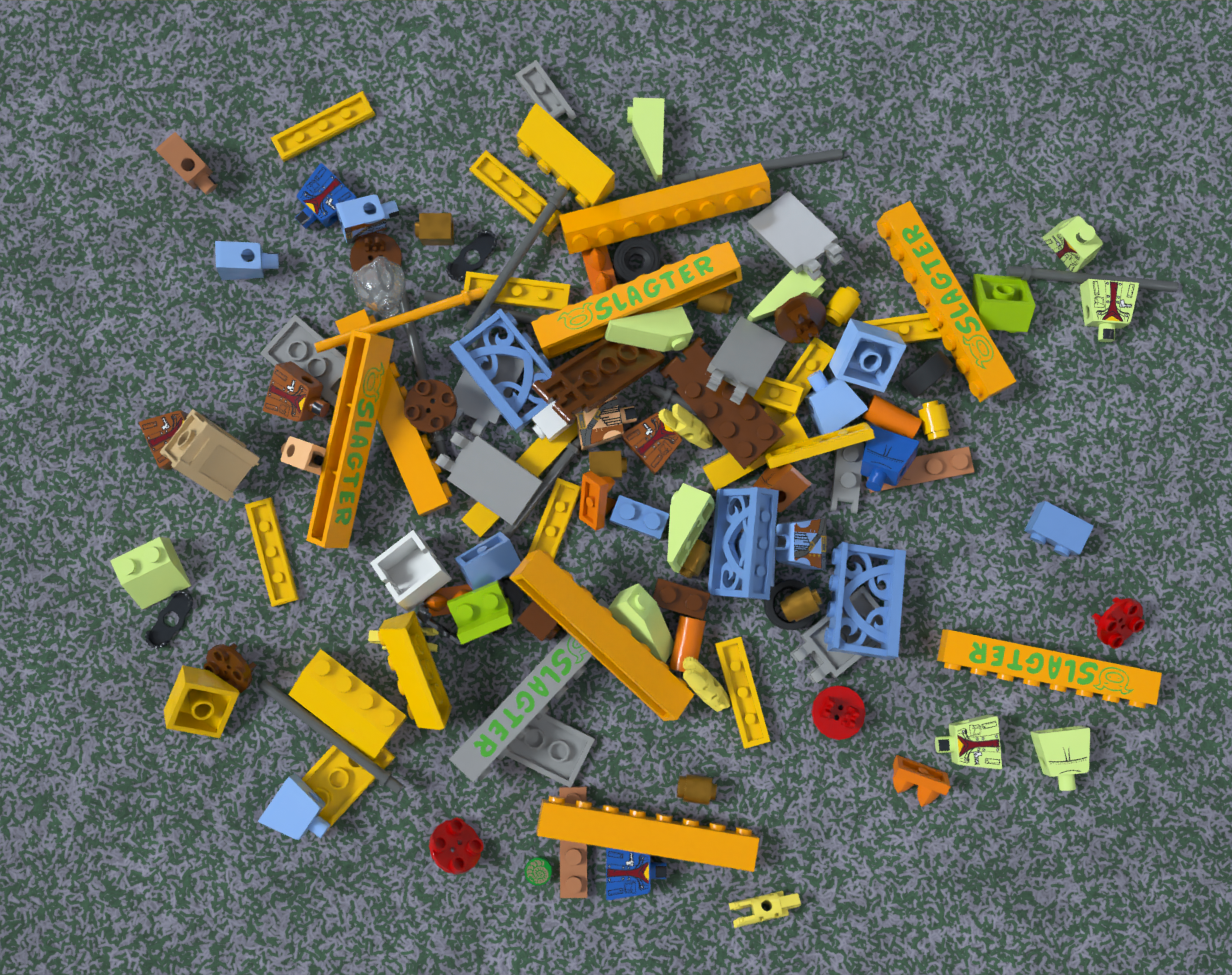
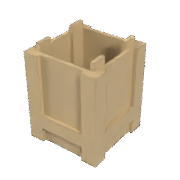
(209, 455)

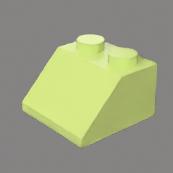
(151, 572)

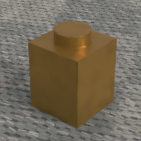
(435, 229)
(608, 464)

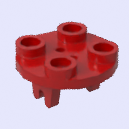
(1119, 622)
(850, 716)
(464, 855)

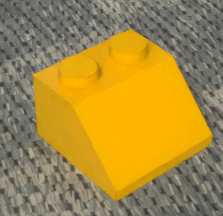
(199, 703)

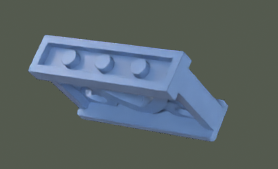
(473, 361)
(756, 562)
(893, 576)

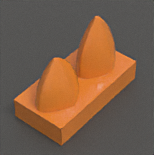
(599, 269)
(594, 500)
(438, 601)
(929, 780)

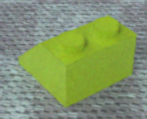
(1003, 302)

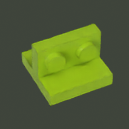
(481, 611)

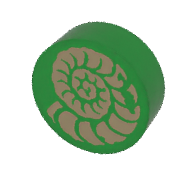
(538, 871)

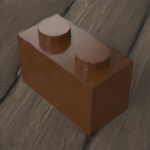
(681, 598)
(539, 622)

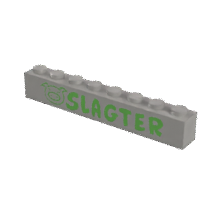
(521, 706)

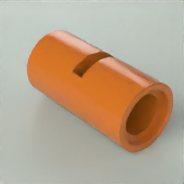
(891, 417)
(687, 641)

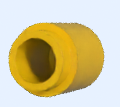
(842, 305)
(934, 420)

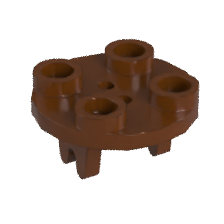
(374, 246)
(800, 318)
(419, 401)
(229, 666)

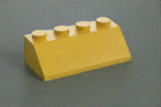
(565, 158)
(416, 671)
(347, 704)

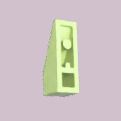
(648, 130)
(789, 287)
(654, 330)
(688, 516)
(644, 619)

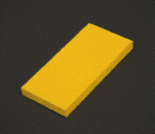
(341, 780)

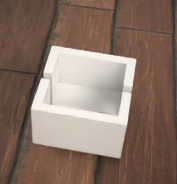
(412, 569)

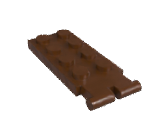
(595, 376)
(740, 428)

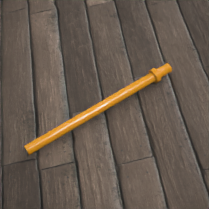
(383, 325)

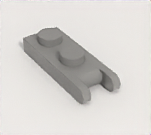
(543, 91)
(847, 476)

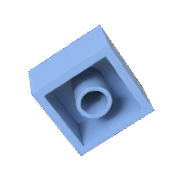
(867, 355)

